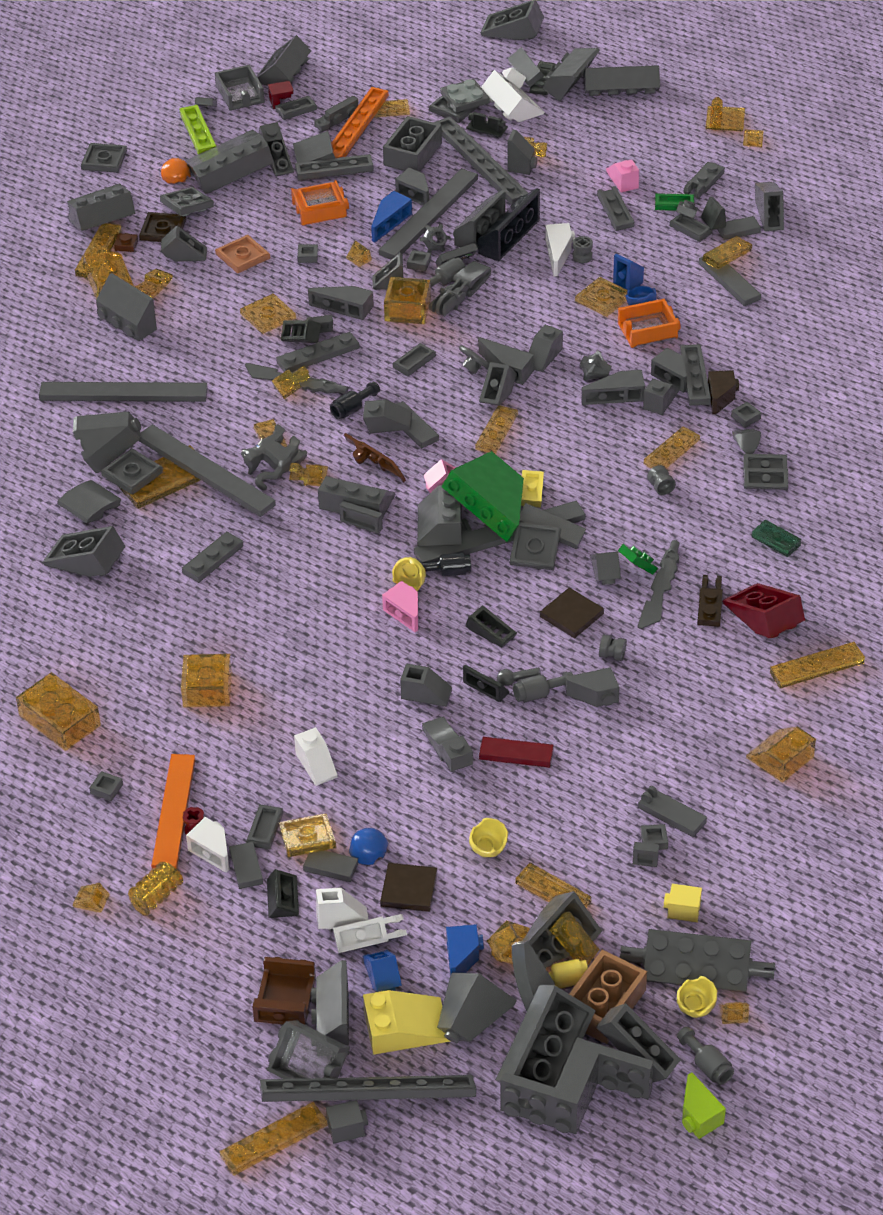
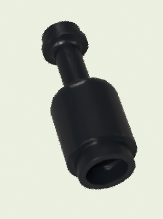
(352, 401)
(450, 564)

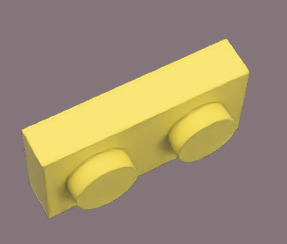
(532, 488)

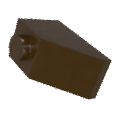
(722, 389)

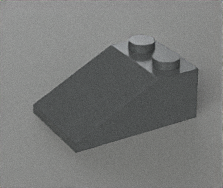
(515, 22)
(86, 552)

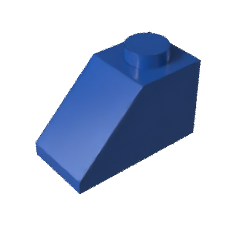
(627, 273)
(463, 947)
(382, 970)

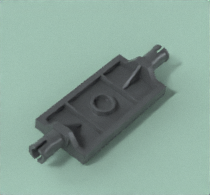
(683, 956)

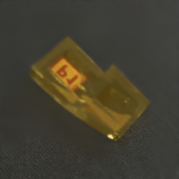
(154, 282)

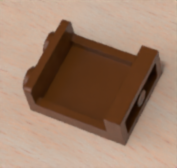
(284, 991)

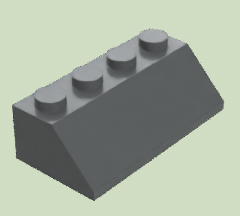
(621, 79)
(547, 1036)

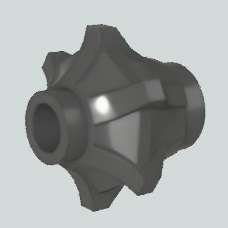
(441, 237)
(594, 366)

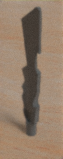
(312, 384)
(653, 609)

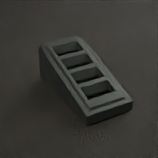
(545, 68)
(302, 331)
(475, 625)

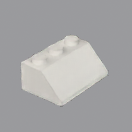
(510, 99)

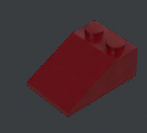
(766, 609)

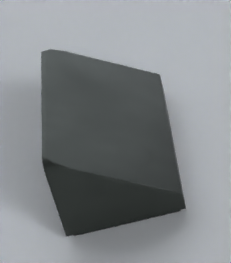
(714, 214)
(484, 684)
(282, 894)

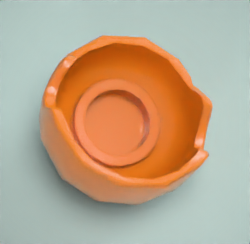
(175, 171)

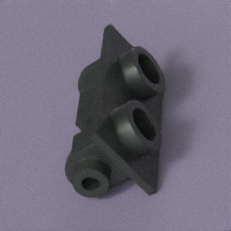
(493, 127)

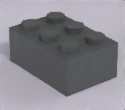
(412, 144)

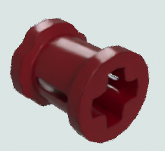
(191, 818)

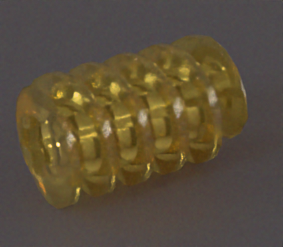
(154, 887)

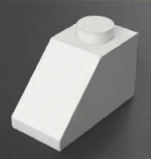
(315, 756)
(209, 843)

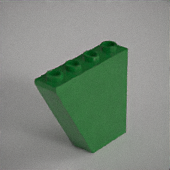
(489, 491)

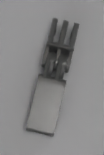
(465, 284)

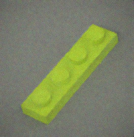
(197, 128)

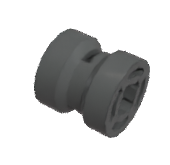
(582, 249)
(661, 480)
(612, 647)

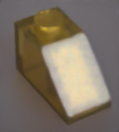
(504, 937)

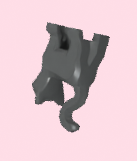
(274, 454)

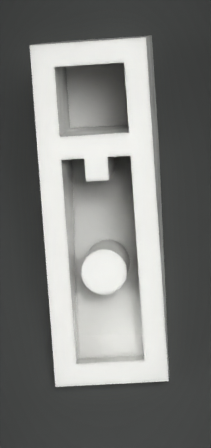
(559, 244)

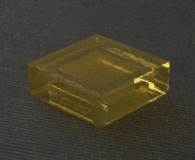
(753, 138)

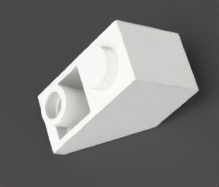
(338, 908)

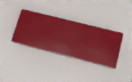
(516, 752)

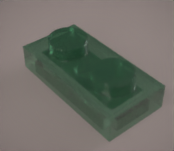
(776, 538)

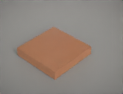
(242, 253)

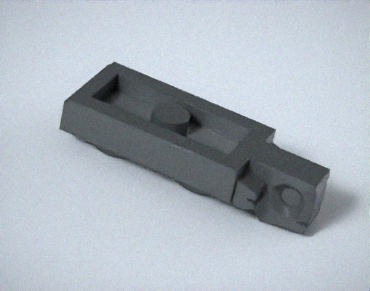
(336, 114)

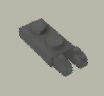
(704, 179)

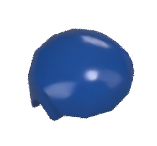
(641, 295)
(368, 845)

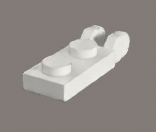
(366, 933)

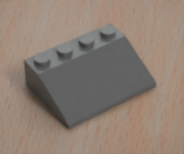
(230, 161)

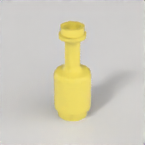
(567, 973)

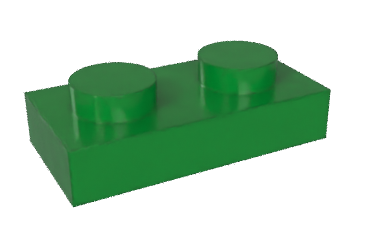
(638, 558)

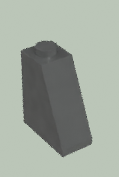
(770, 205)

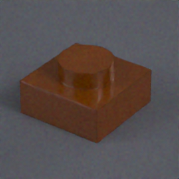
(126, 242)

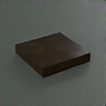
(159, 225)
(571, 612)
(408, 887)

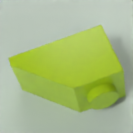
(701, 1109)

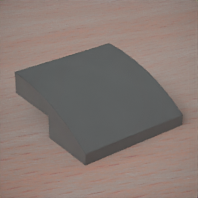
(765, 471)
(89, 501)

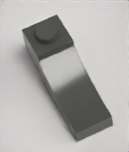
(448, 744)

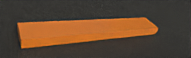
(358, 121)
(174, 804)

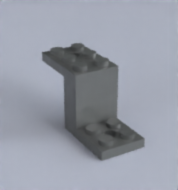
(568, 1101)

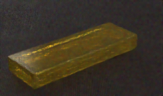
(727, 252)
(496, 429)
(672, 448)
(547, 885)

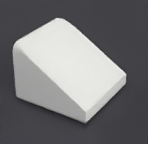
(514, 77)

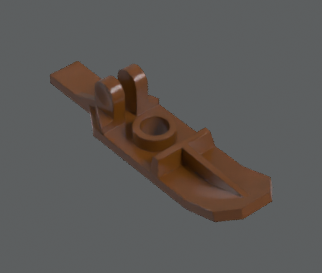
(365, 451)

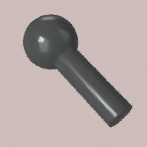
(507, 677)

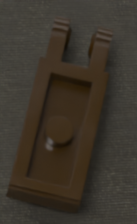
(710, 603)

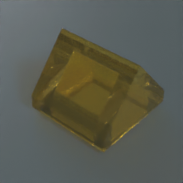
(359, 254)
(734, 1012)

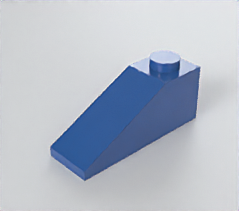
(390, 213)

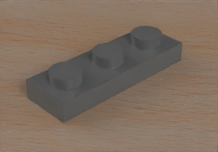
(212, 557)

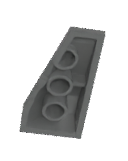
(542, 939)

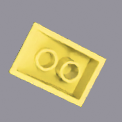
(402, 1020)

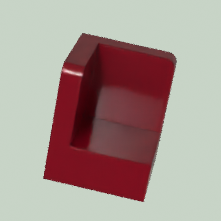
(279, 91)

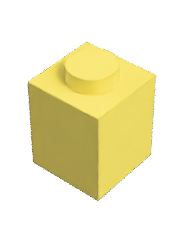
(683, 902)

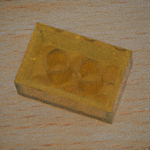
(58, 711)

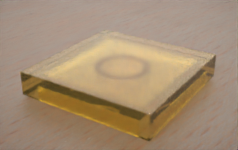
(602, 296)
(267, 313)
(307, 835)

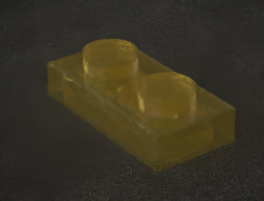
(574, 938)

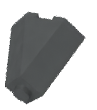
(105, 437)
(471, 1006)

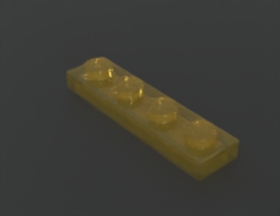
(103, 239)
(817, 665)
(273, 1138)

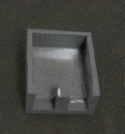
(239, 87)
(306, 1053)

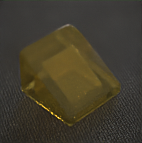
(91, 898)

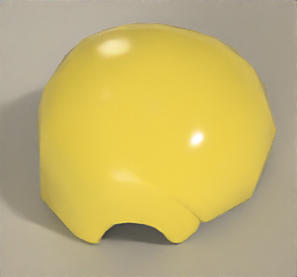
(410, 572)
(488, 837)
(697, 997)

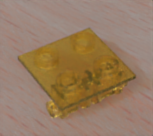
(724, 117)

